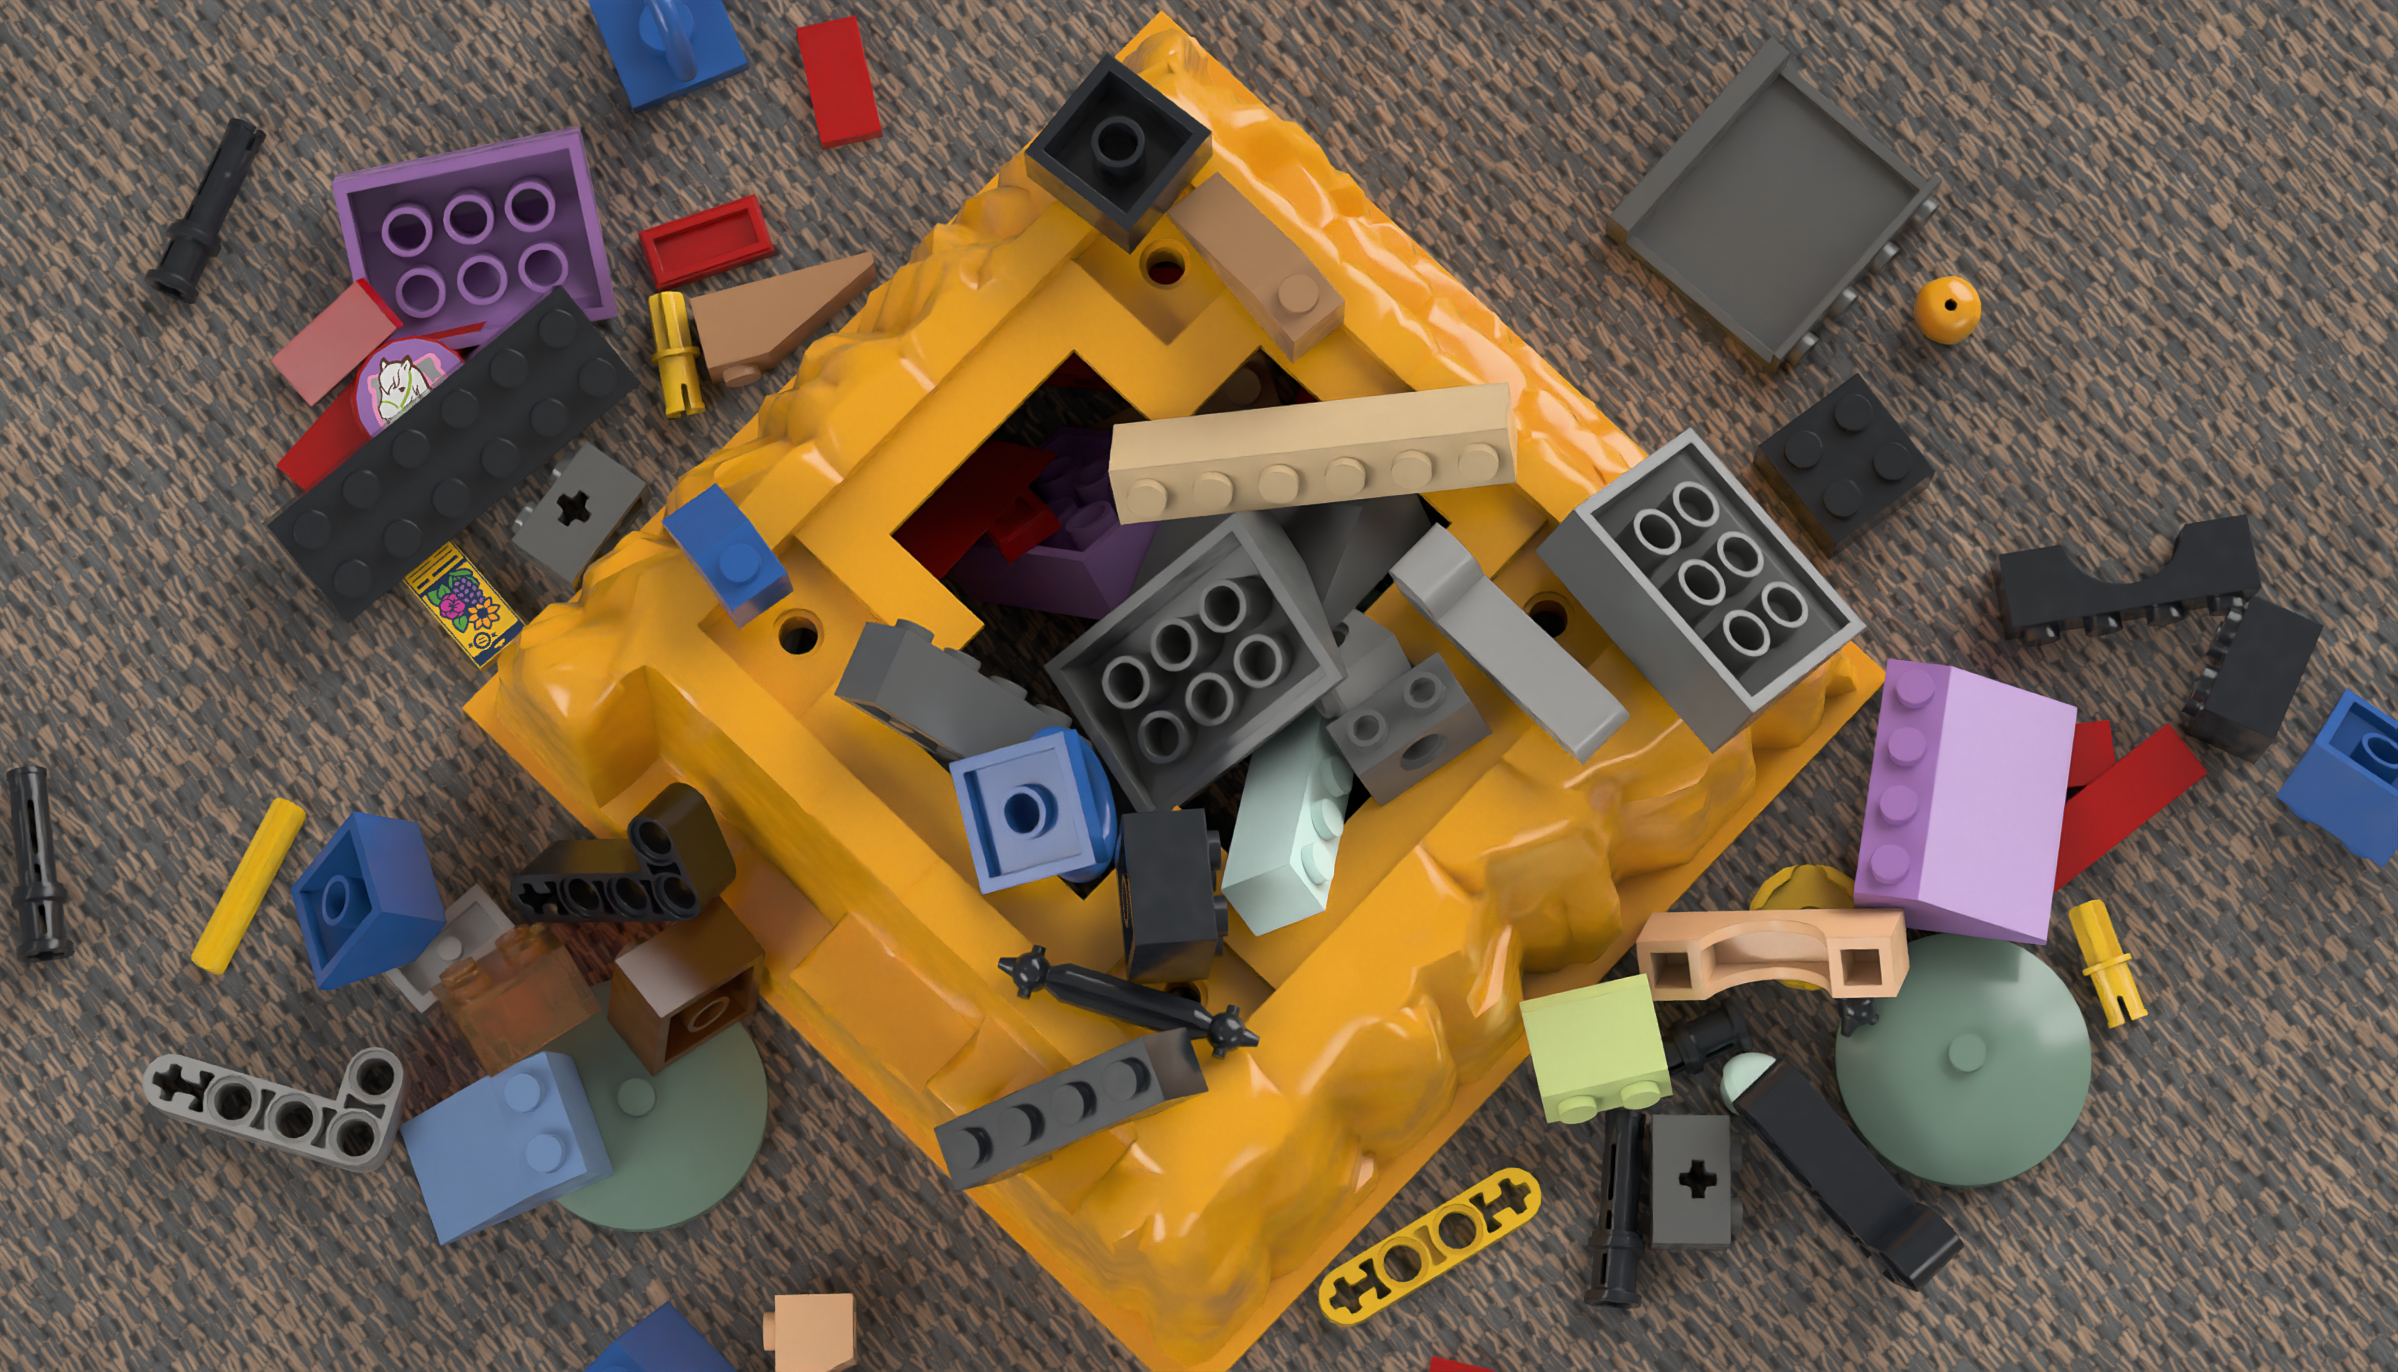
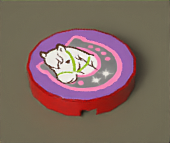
(395, 377)

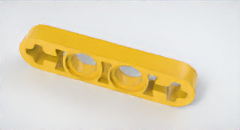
(1426, 1242)

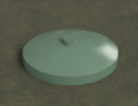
(1968, 1064)
(670, 1136)

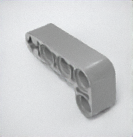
(1507, 645)
(275, 1101)

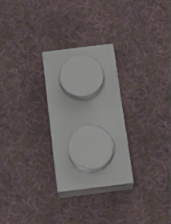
(470, 931)

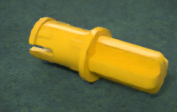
(675, 354)
(2105, 961)

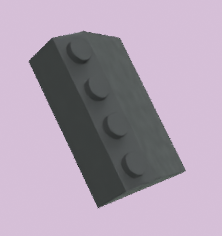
(1341, 542)
(1699, 588)
(1202, 663)

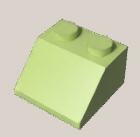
(1596, 1049)

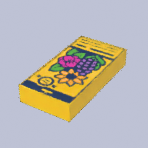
(465, 604)

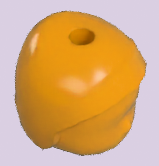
(1938, 322)

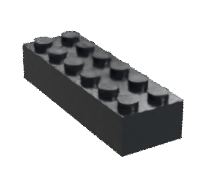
(451, 453)

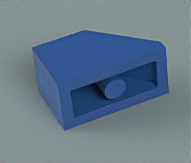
(729, 555)

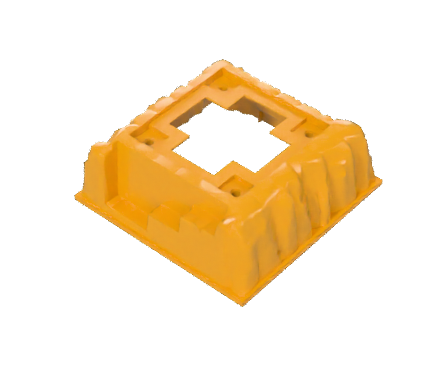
(850, 841)

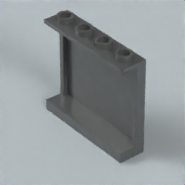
(1772, 211)

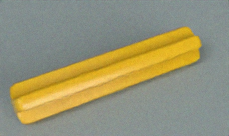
(248, 886)

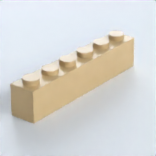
(1314, 453)

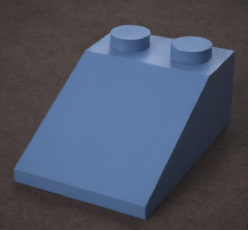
(506, 1146)

